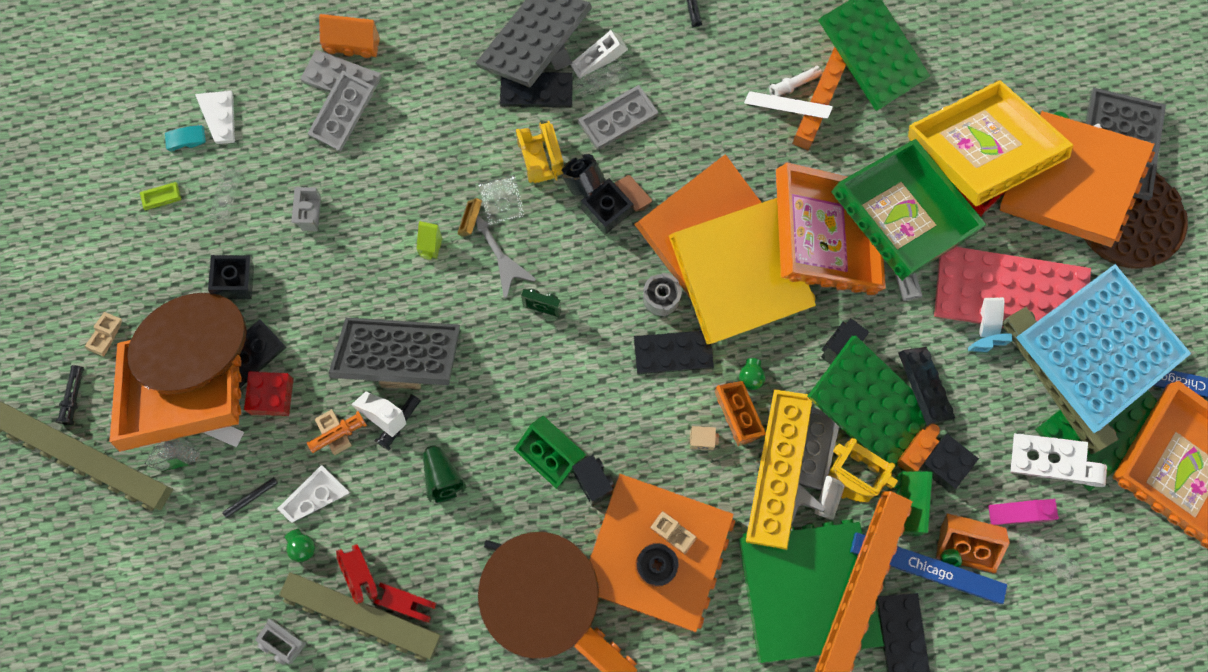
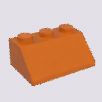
(348, 35)
(739, 412)
(978, 542)
(602, 654)

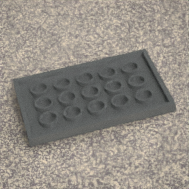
(532, 38)
(1132, 118)
(395, 351)

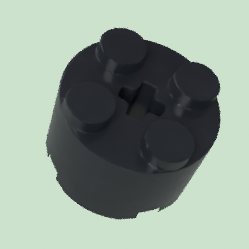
(582, 175)
(662, 555)

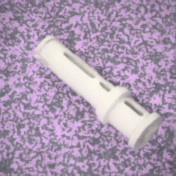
(788, 85)

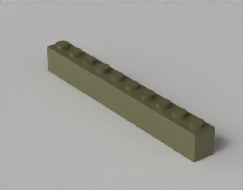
(84, 458)

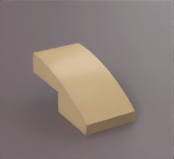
(104, 334)
(327, 422)
(673, 532)

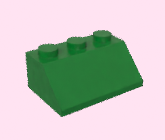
(549, 451)
(917, 488)

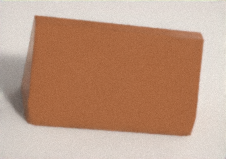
(634, 193)

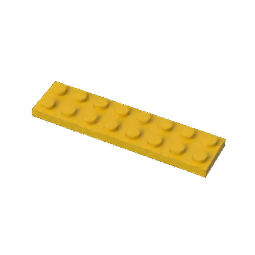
(779, 470)

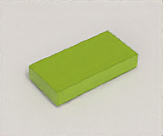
(160, 196)

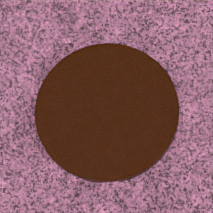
(1151, 232)
(186, 343)
(538, 595)

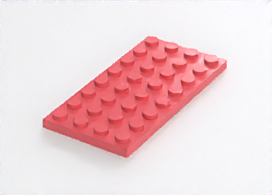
(972, 275)

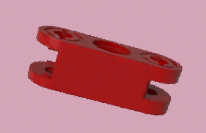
(356, 573)
(403, 602)

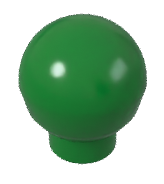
(752, 374)
(299, 546)

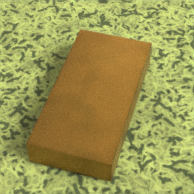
(469, 217)

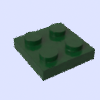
(546, 304)

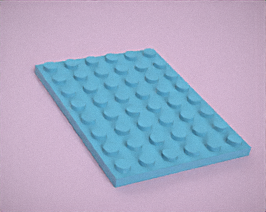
(1103, 347)

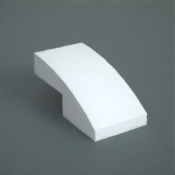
(992, 316)

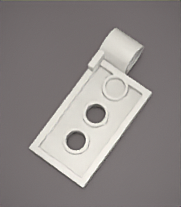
(1072, 463)

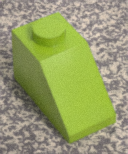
(428, 240)

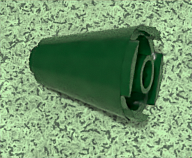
(441, 476)

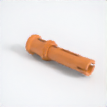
(345, 428)

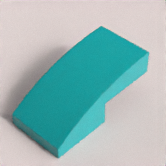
(186, 136)

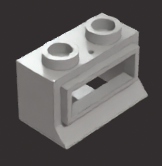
(306, 208)
(284, 634)

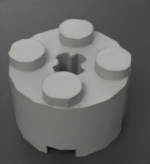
(660, 284)

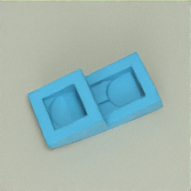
(986, 343)

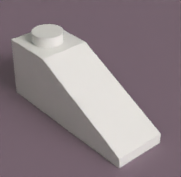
(599, 54)
(380, 412)

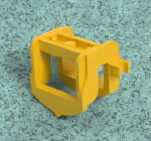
(535, 156)
(855, 488)

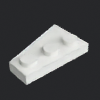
(219, 115)
(312, 495)

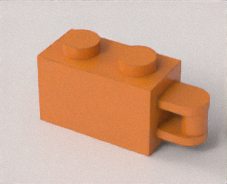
(919, 449)

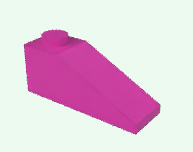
(1023, 512)

